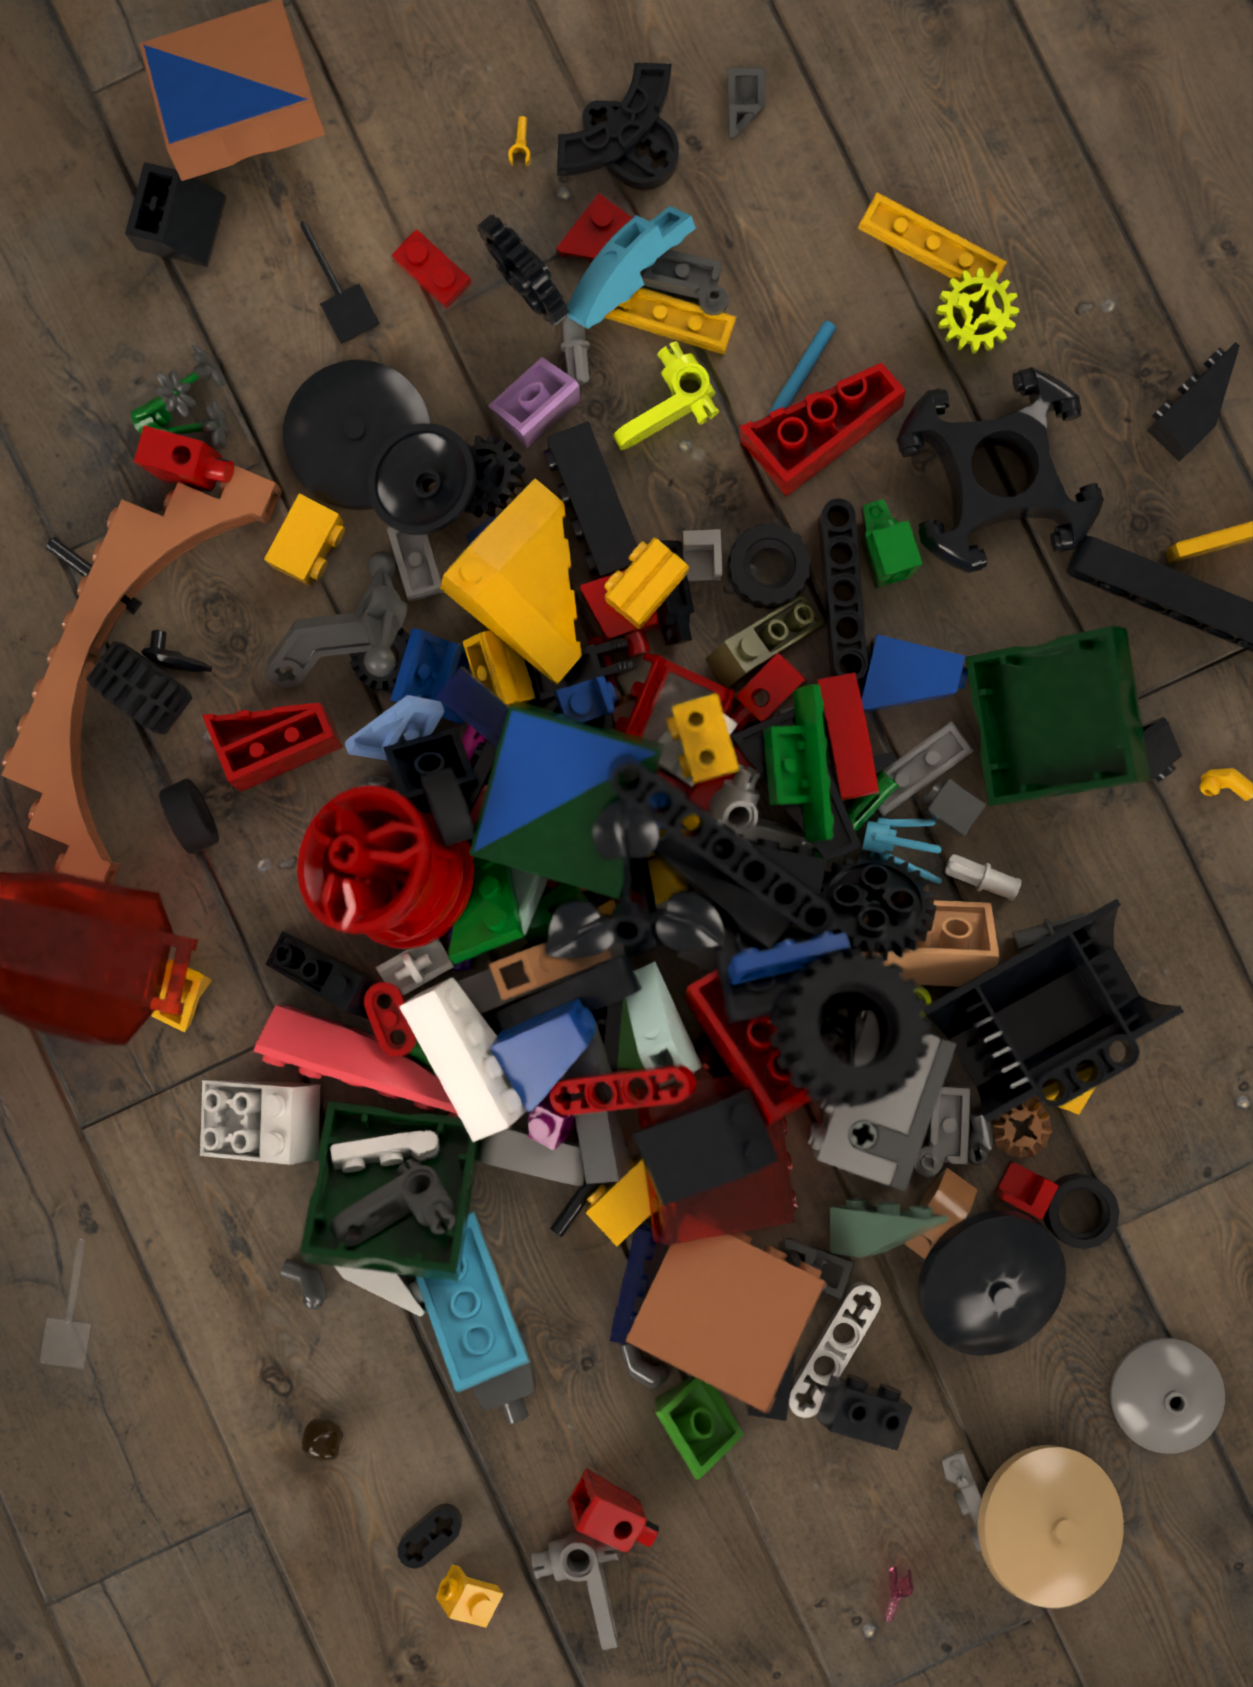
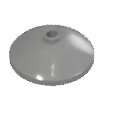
(1150, 1379)

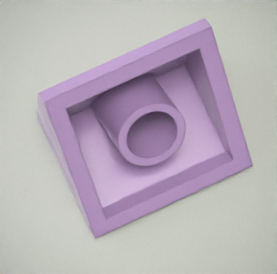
(536, 401)

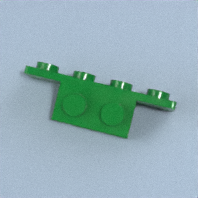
(799, 764)

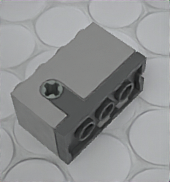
(892, 1124)

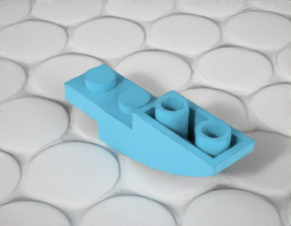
(617, 267)

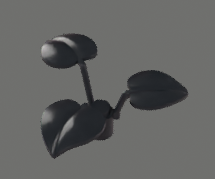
(581, 932)

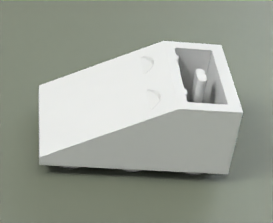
(260, 1121)

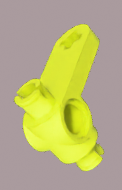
(677, 369)

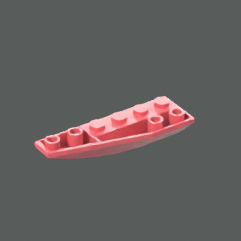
(347, 1054)

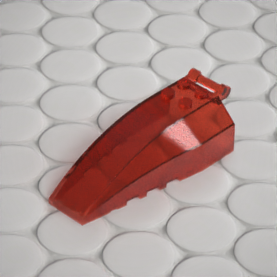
(86, 956)

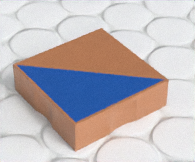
(230, 89)

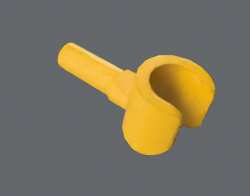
(520, 144)

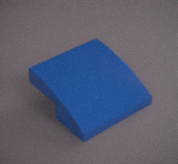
(427, 668)

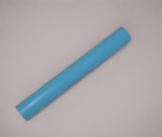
(804, 366)

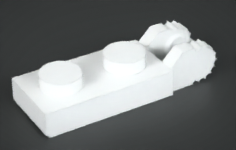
(387, 1150)

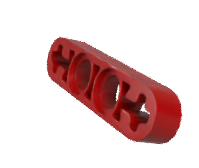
(622, 1092)

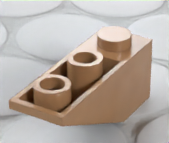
(534, 968)

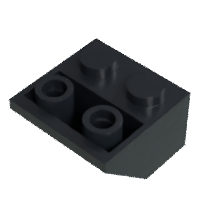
(174, 216)

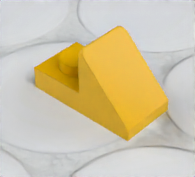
(193, 989)

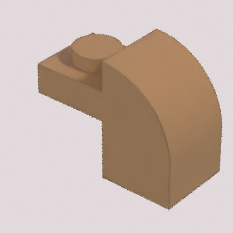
(946, 1196)

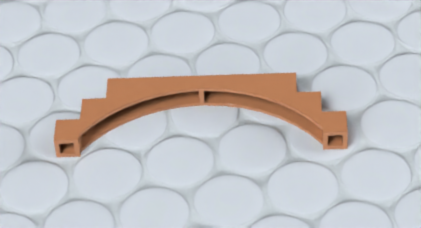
(129, 557)

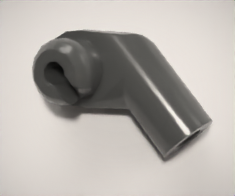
(310, 1282)

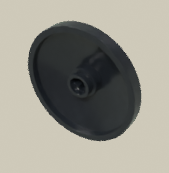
(342, 422)
(991, 1282)

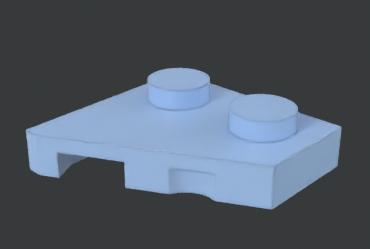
(402, 722)

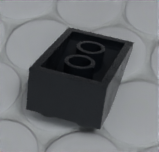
(705, 1145)

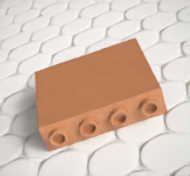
(728, 1314)

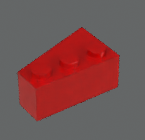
(270, 742)

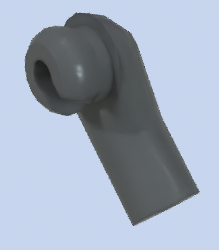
(980, 1138)
(643, 1372)

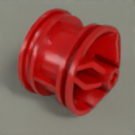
(383, 869)

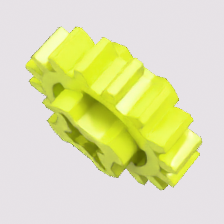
(991, 315)

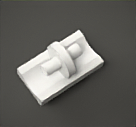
(416, 966)

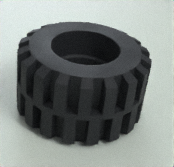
(139, 688)

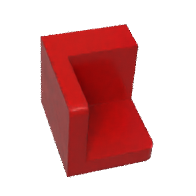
(1026, 1190)

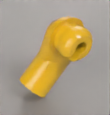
(1230, 778)

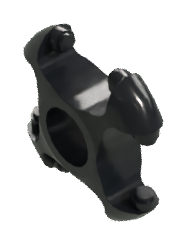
(1027, 437)

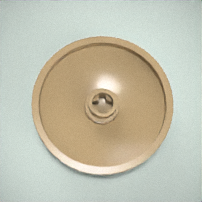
(1050, 1526)

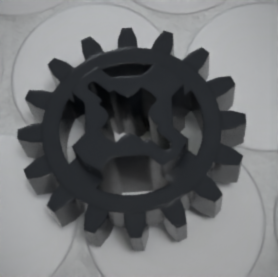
(495, 475)

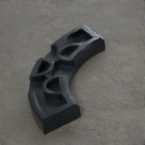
(624, 130)

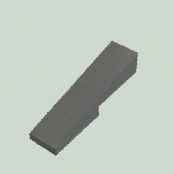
(599, 1133)

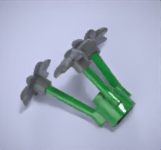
(173, 394)

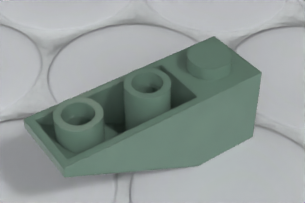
(873, 1230)

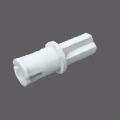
(983, 877)

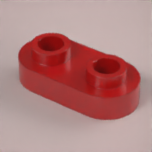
(389, 1020)

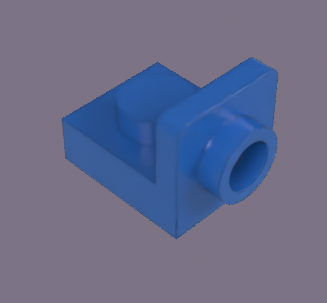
(587, 699)

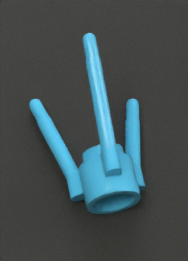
(881, 838)

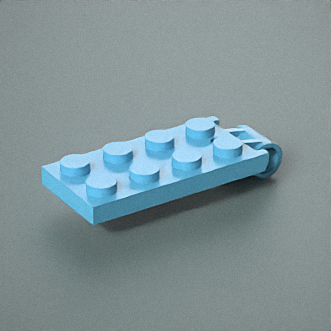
(473, 1317)

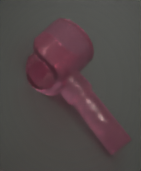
(899, 1589)

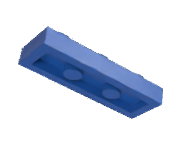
(784, 957)

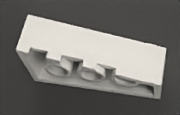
(460, 1052)

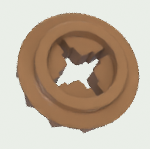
(1023, 1145)

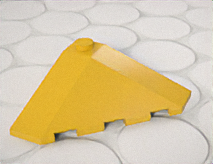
(520, 584)

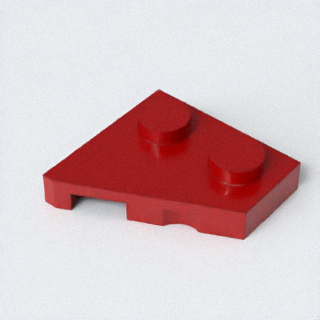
(593, 229)

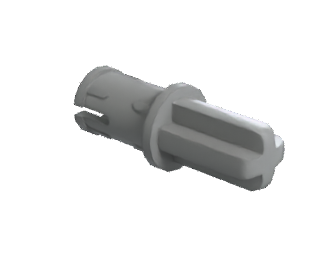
(575, 350)

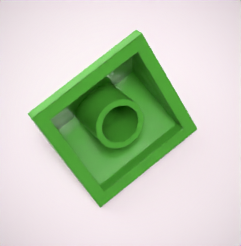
(698, 1423)

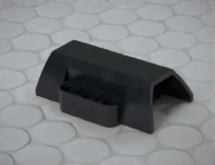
(1046, 1015)

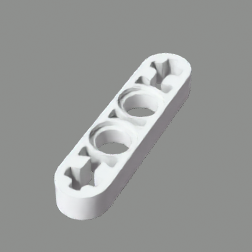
(828, 1346)

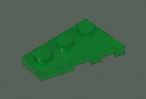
(490, 914)

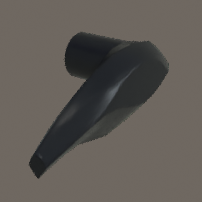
(171, 659)

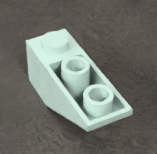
(658, 1026)

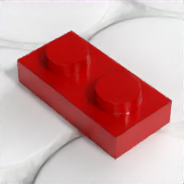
(431, 269)

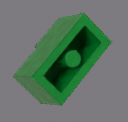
(888, 545)

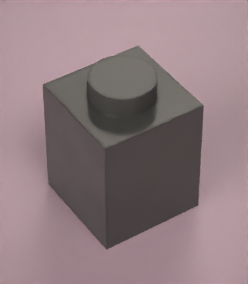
(952, 807)

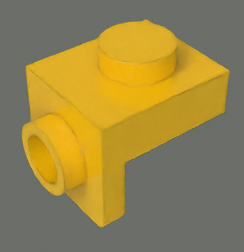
(468, 1598)

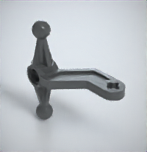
(366, 630)

